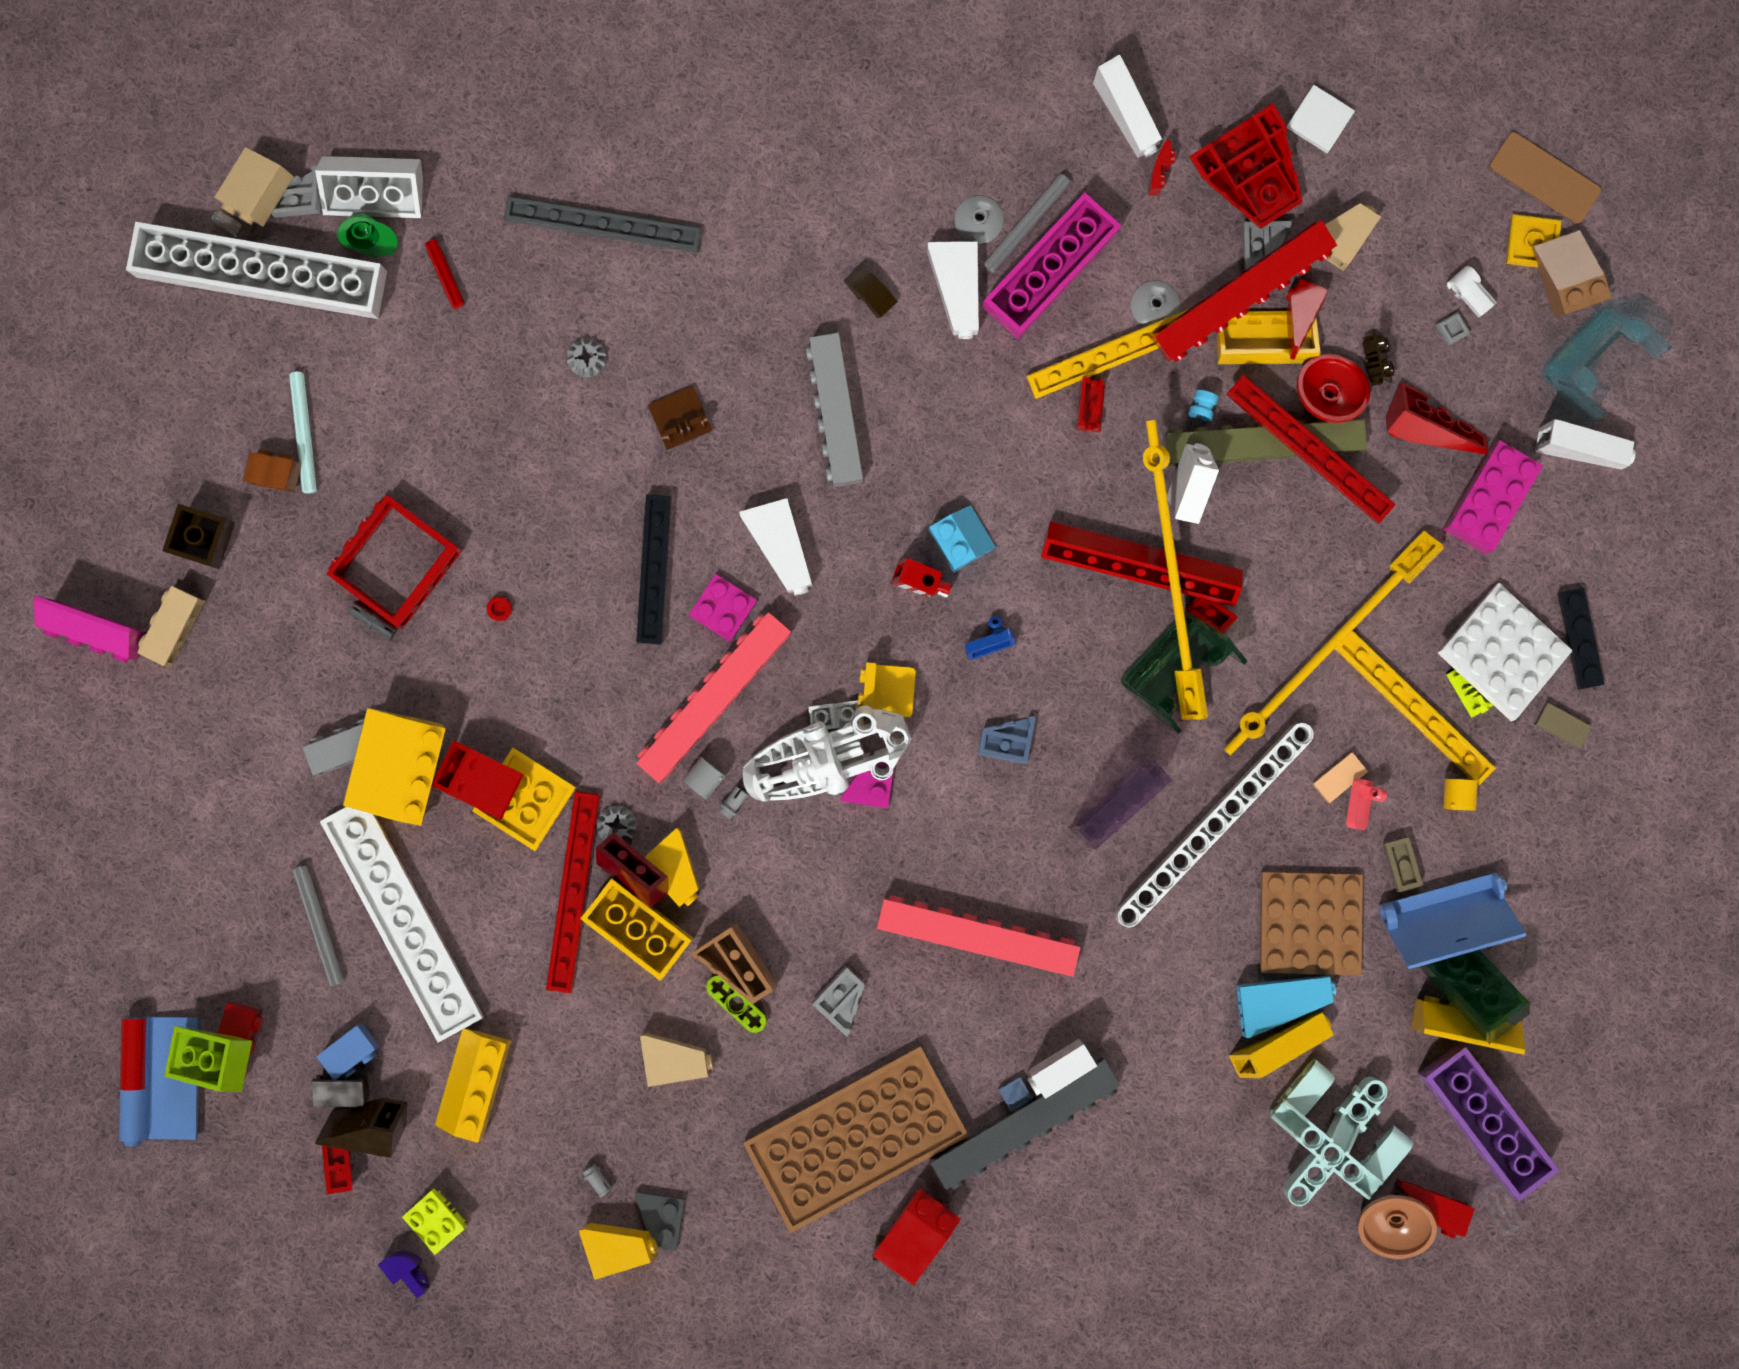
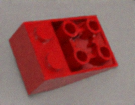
(477, 780)

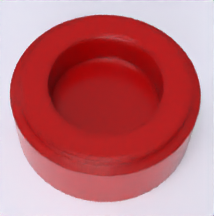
(499, 608)

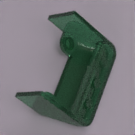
(1153, 676)

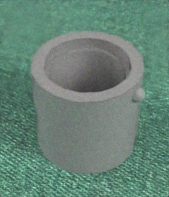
(703, 778)

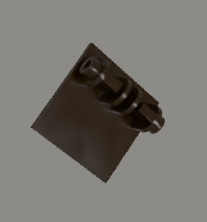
(1380, 345)

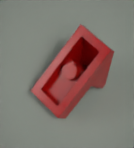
(1212, 614)

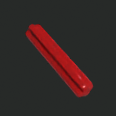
(444, 274)

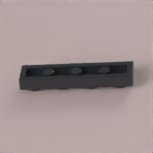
(1581, 638)

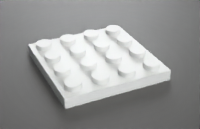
(1505, 652)

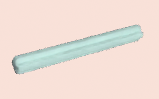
(303, 433)

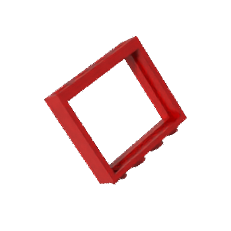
(426, 585)

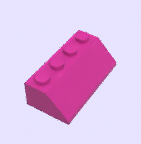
(87, 628)

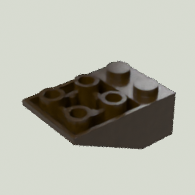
(366, 1129)

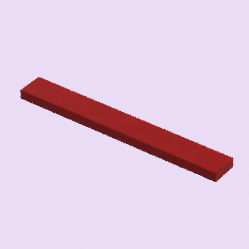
(1310, 449)
(573, 892)

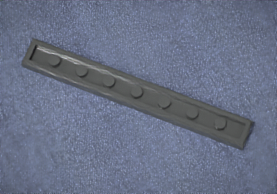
(603, 224)

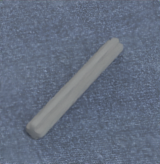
(1027, 223)
(318, 925)

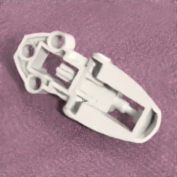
(818, 760)

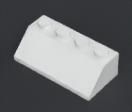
(370, 186)

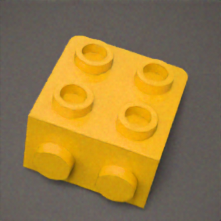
(888, 688)

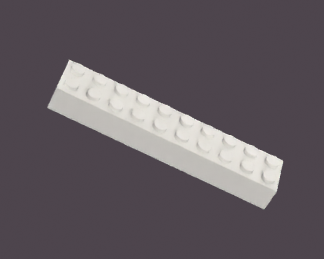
(256, 270)

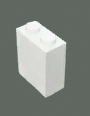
(1192, 483)
(1061, 1069)

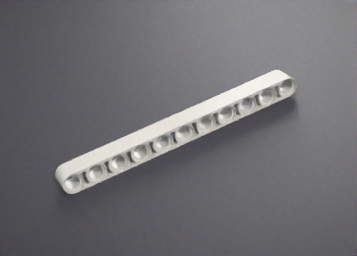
(1225, 820)

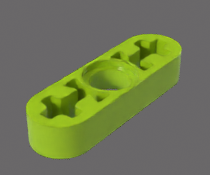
(744, 1022)

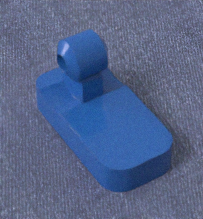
(997, 641)

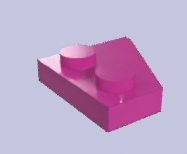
(869, 790)

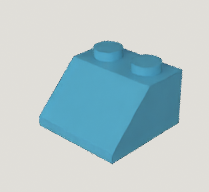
(961, 538)

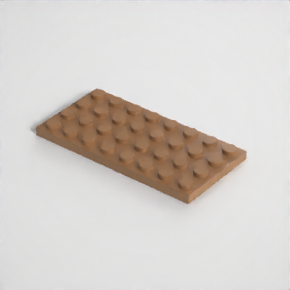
(855, 1139)

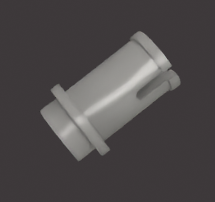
(732, 803)
(597, 1180)

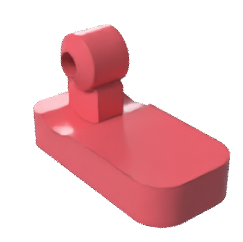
(1360, 802)

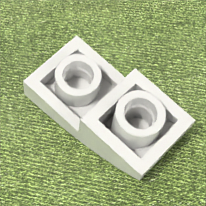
(835, 714)

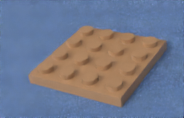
(1311, 923)

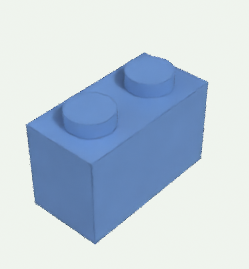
(348, 1052)

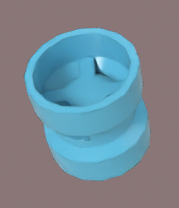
(1203, 405)

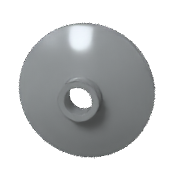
(974, 230)
(1142, 305)

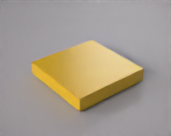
(1526, 233)

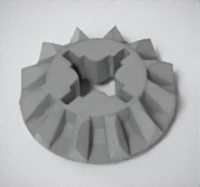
(595, 363)
(626, 818)

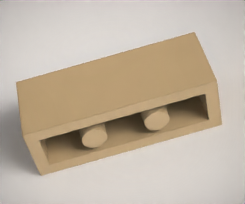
(170, 626)

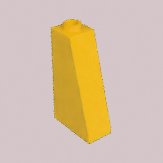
(1281, 1046)

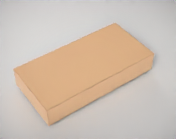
(1340, 777)

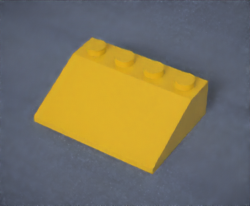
(394, 766)

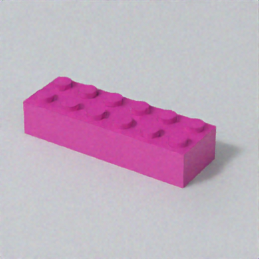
(1051, 266)

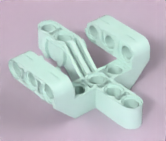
(1341, 1134)

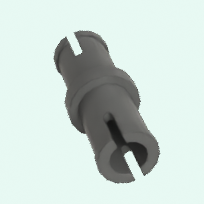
(372, 620)

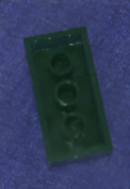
(1479, 993)

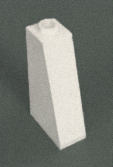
(1127, 106)
(957, 280)
(1584, 445)
(778, 540)

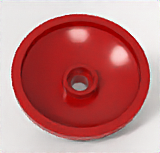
(1340, 380)

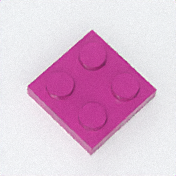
(723, 608)

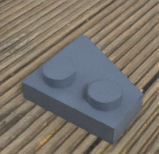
(1008, 741)

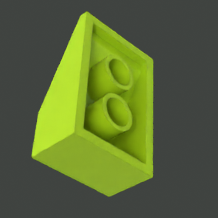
(208, 1059)

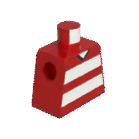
(910, 576)

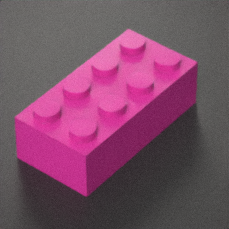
(1492, 497)

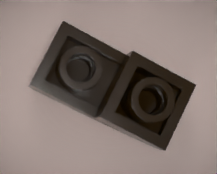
(870, 290)

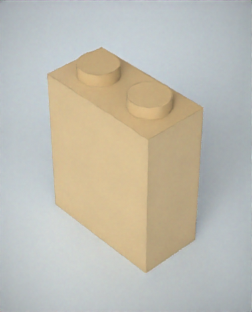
(253, 187)

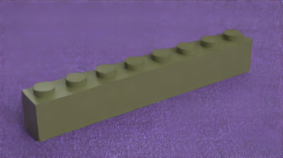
(1257, 443)

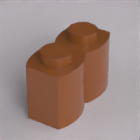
(271, 471)

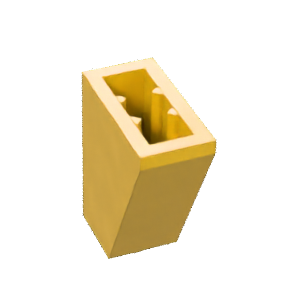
(674, 861)
(616, 1248)

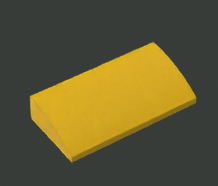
(1263, 339)

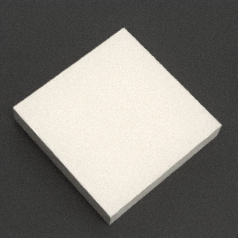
(1320, 119)

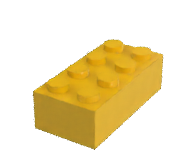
(637, 929)

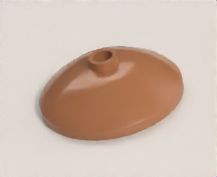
(1397, 1236)

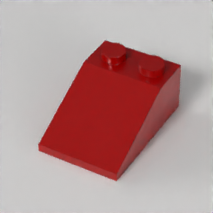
(916, 1236)

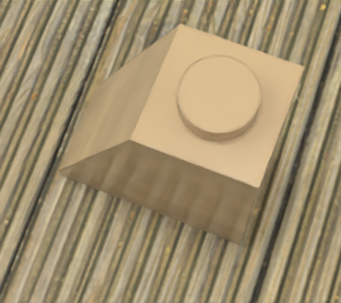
(1350, 233)
(673, 1060)

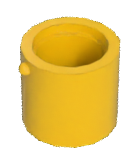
(1460, 794)

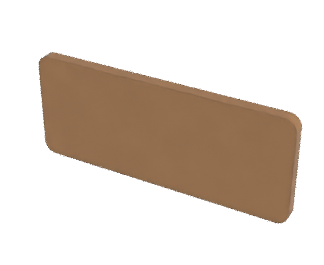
(1545, 178)

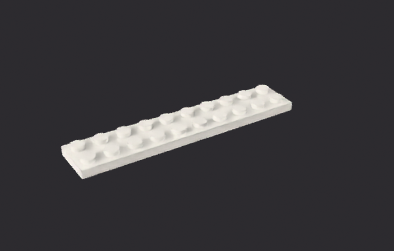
(402, 921)

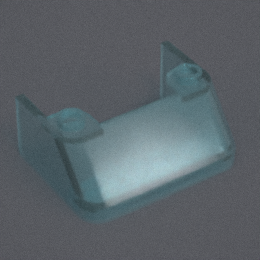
(1569, 368)

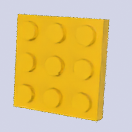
(535, 803)

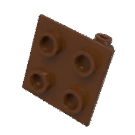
(680, 418)

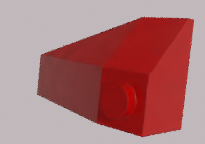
(1421, 423)

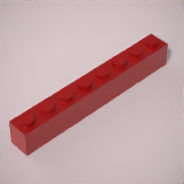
(1244, 290)
(1140, 563)

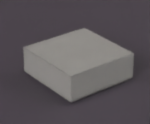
(1452, 329)

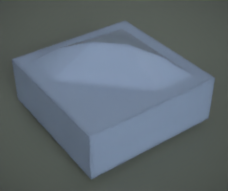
(1015, 1093)

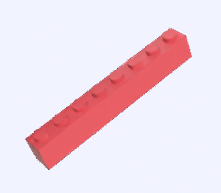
(714, 697)
(977, 936)

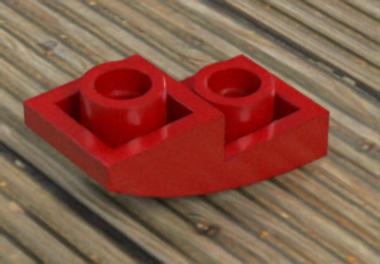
(1162, 164)

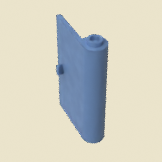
(1451, 920)

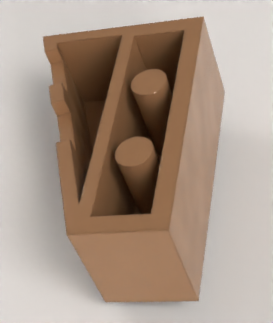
(737, 963)

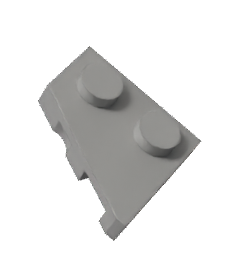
(300, 197)
(840, 999)

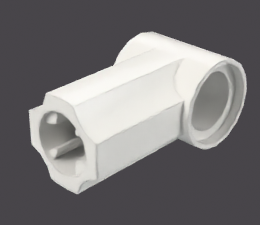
(1468, 287)

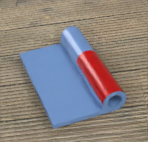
(149, 1101)

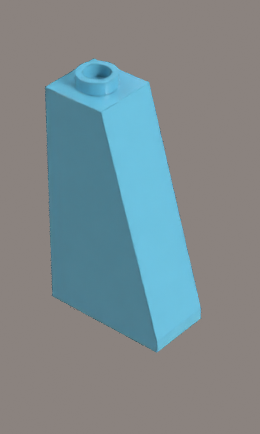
(1280, 1001)

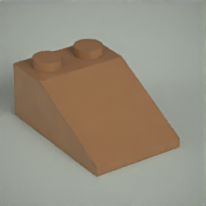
(1570, 274)

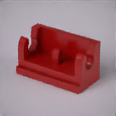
(1090, 405)
(337, 1170)

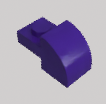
(402, 1266)

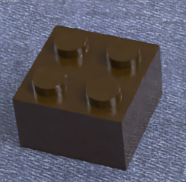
(198, 536)

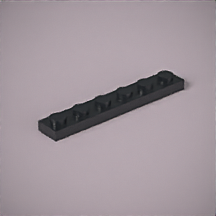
(653, 569)

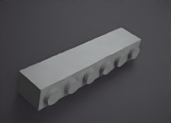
(835, 409)

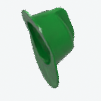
(367, 236)

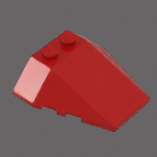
(1253, 168)

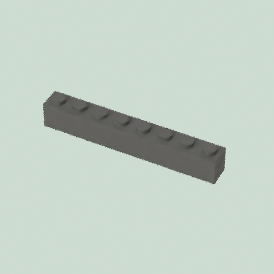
(1021, 1125)

